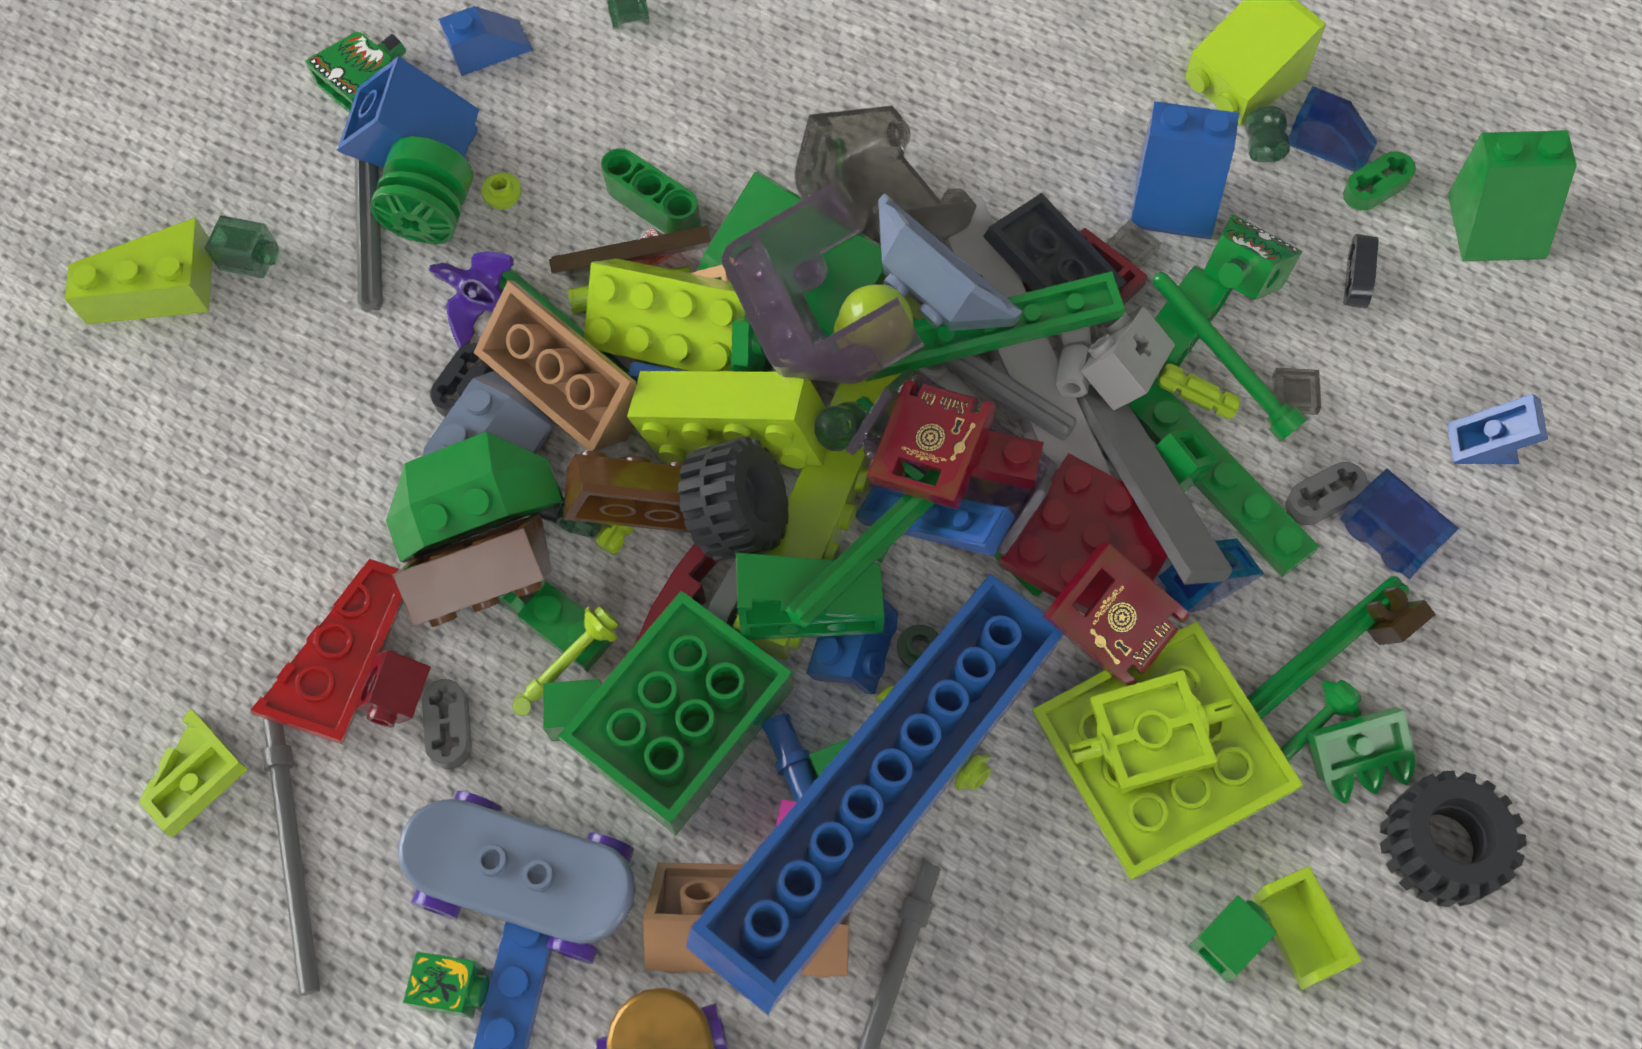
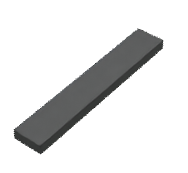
(1155, 491)

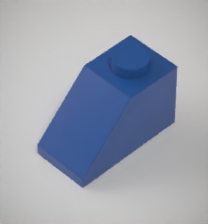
(482, 38)

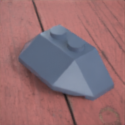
(937, 277)
(496, 408)

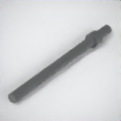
(278, 761)
(914, 915)

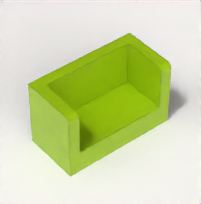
(1306, 928)

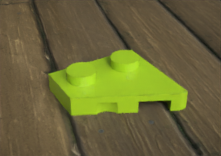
(190, 776)

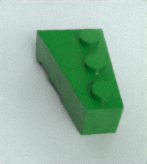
(772, 582)

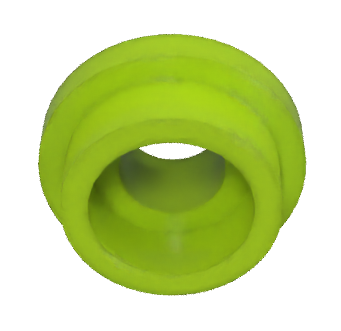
(503, 198)

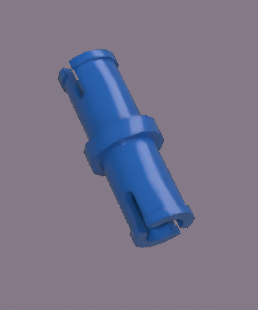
(791, 758)

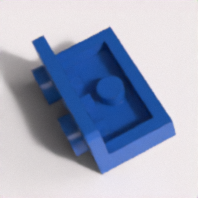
(854, 657)

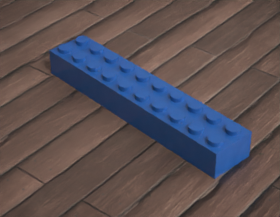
(872, 796)

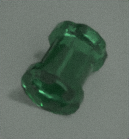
(627, 11)

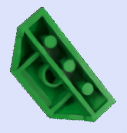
(467, 493)

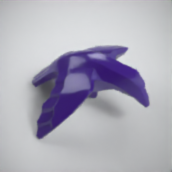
(475, 290)

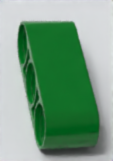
(649, 192)
(1207, 296)

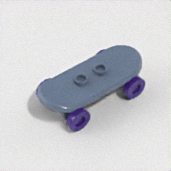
(517, 872)

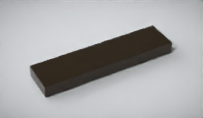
(634, 250)

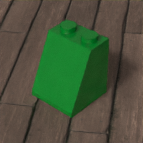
(1512, 194)

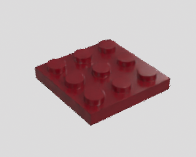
(1071, 522)

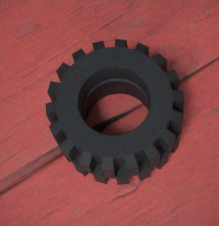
(733, 499)
(1482, 816)

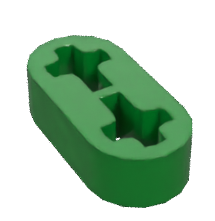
(1383, 186)

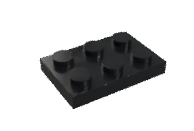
(1045, 246)

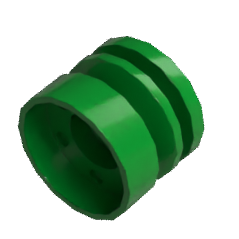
(422, 190)

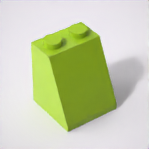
(1255, 55)

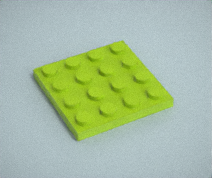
(1182, 812)

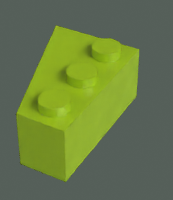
(144, 277)

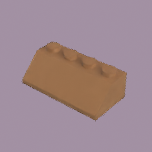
(557, 370)
(683, 894)

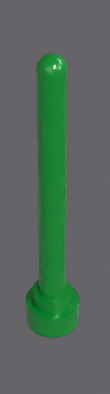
(1281, 417)

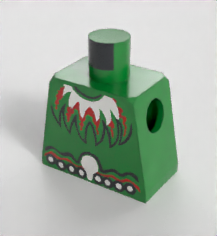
(350, 63)
(1251, 259)

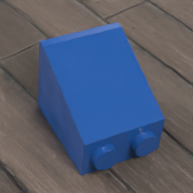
(403, 104)
(1183, 169)

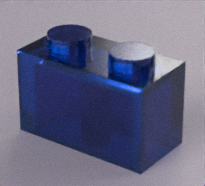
(1397, 524)

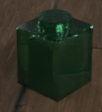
(242, 247)

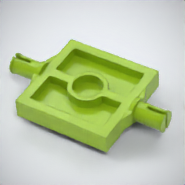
(1153, 731)

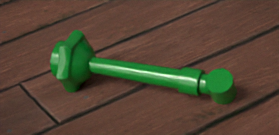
(1340, 700)

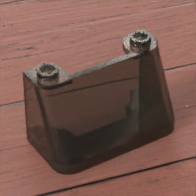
(864, 159)

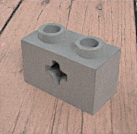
(1127, 357)

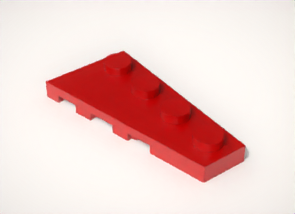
(327, 675)

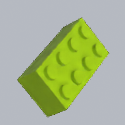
(661, 315)
(705, 408)

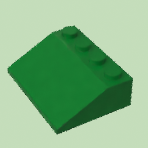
(850, 263)
(678, 711)

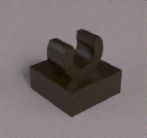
(1401, 620)

